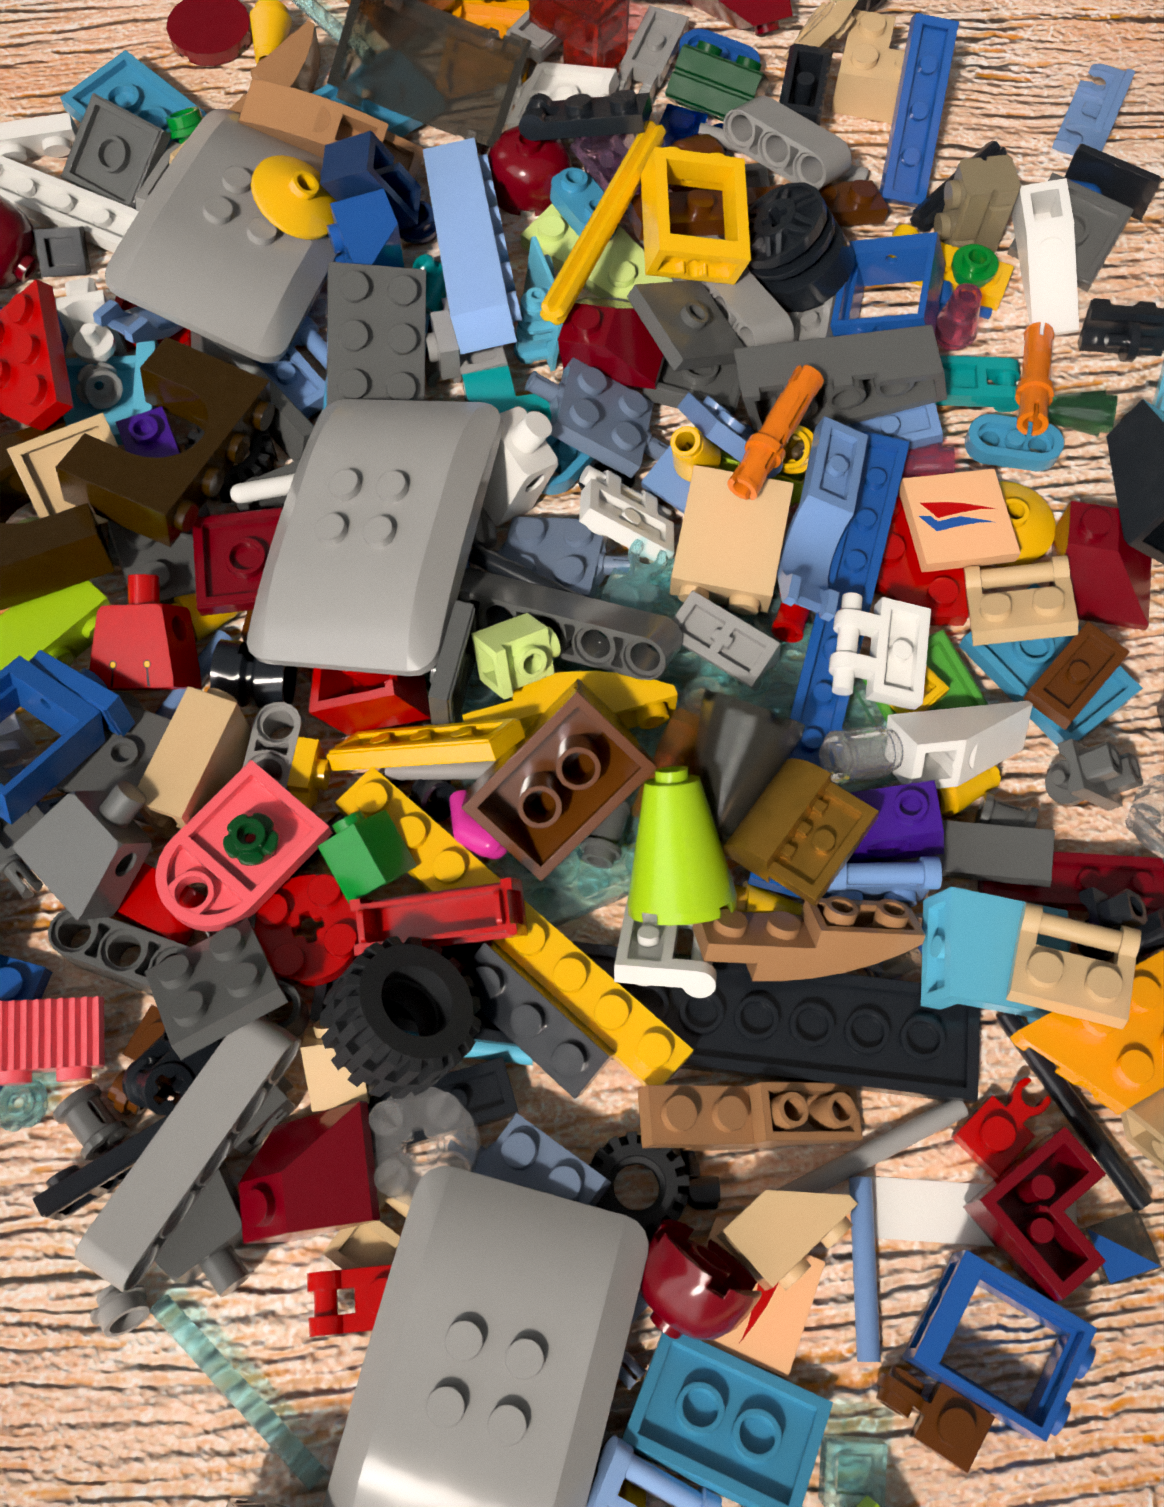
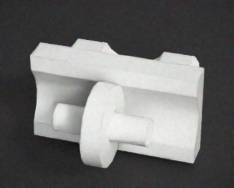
(90, 341)

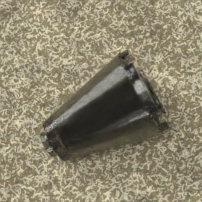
(739, 755)

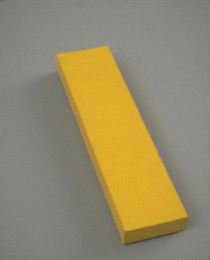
(427, 745)

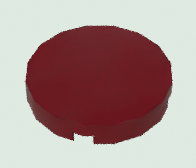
(209, 30)

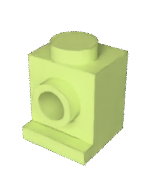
(515, 653)

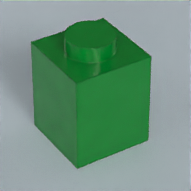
(366, 853)

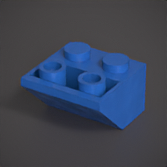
(366, 231)

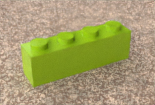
(54, 623)

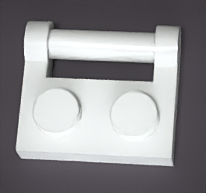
(648, 955)

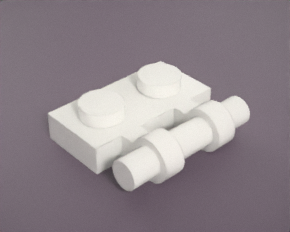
(625, 514)
(897, 650)

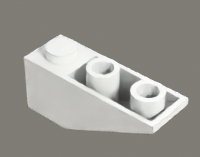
(1047, 254)
(958, 741)

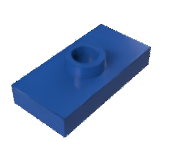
(91, 689)

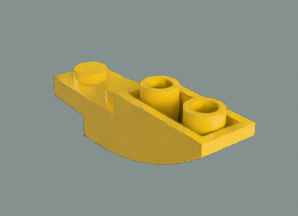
(631, 699)

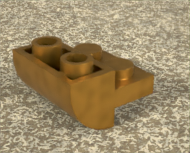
(801, 830)

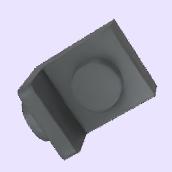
(272, 1113)

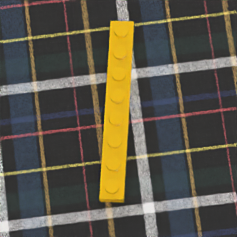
(637, 1036)

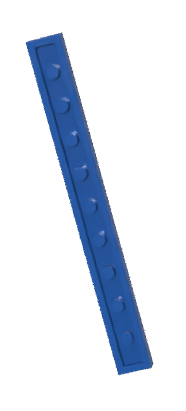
(853, 570)

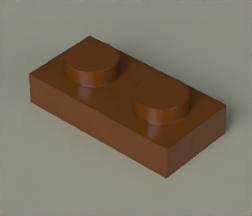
(1076, 675)

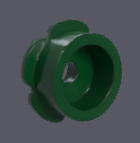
(257, 851)

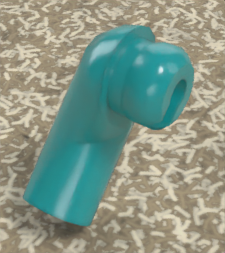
(434, 282)

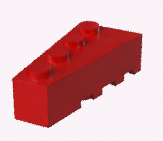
(367, 700)

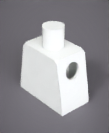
(520, 466)

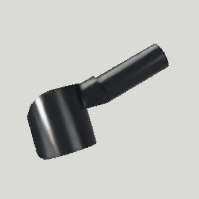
(703, 1190)

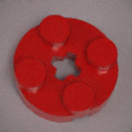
(283, 914)

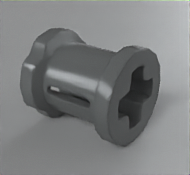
(999, 813)
(90, 1121)

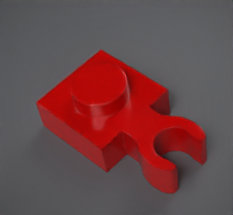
(997, 1132)

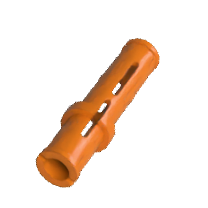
(1035, 389)
(766, 447)

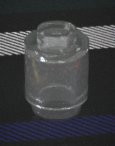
(861, 753)

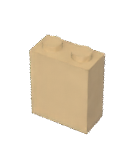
(729, 543)
(194, 759)

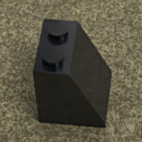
(1138, 477)

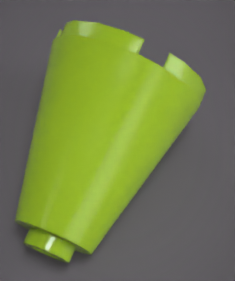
(678, 854)

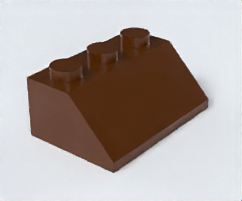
(559, 780)

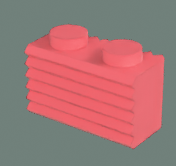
(51, 1037)

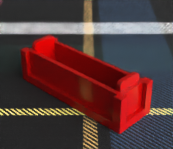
(444, 916)

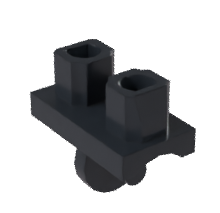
(1123, 329)
(1123, 910)

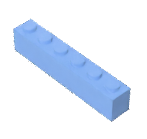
(472, 246)

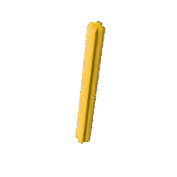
(600, 226)

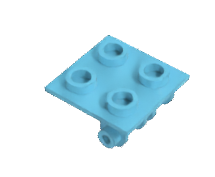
(534, 336)

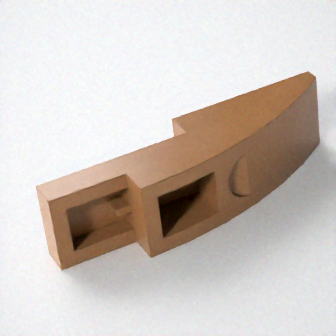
(291, 64)
(316, 121)
(818, 943)
(747, 1116)

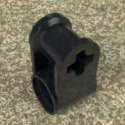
(172, 1074)

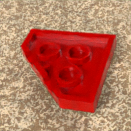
(33, 359)
(903, 581)

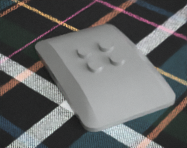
(210, 254)
(375, 536)
(491, 1350)

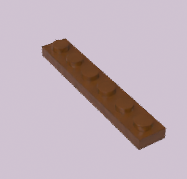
(702, 212)

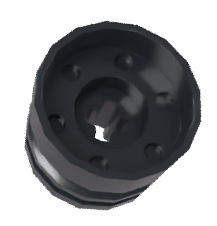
(798, 247)

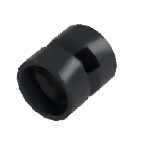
(247, 679)

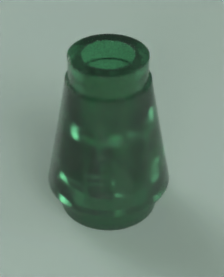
(1084, 411)

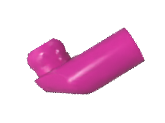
(470, 833)

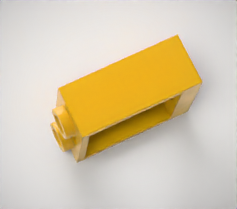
(686, 255)

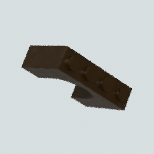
(166, 493)
(48, 551)

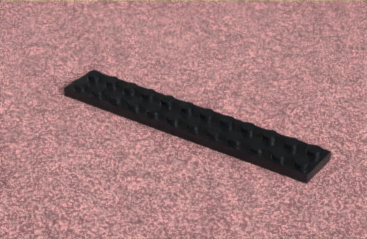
(804, 1031)

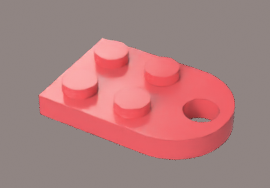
(233, 888)

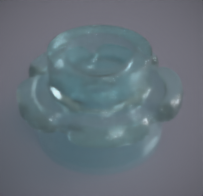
(32, 1110)

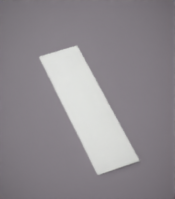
(929, 1211)

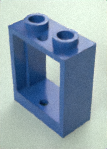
(916, 259)
(61, 710)
(1069, 1359)

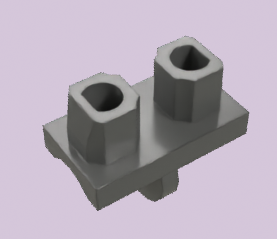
(1092, 775)

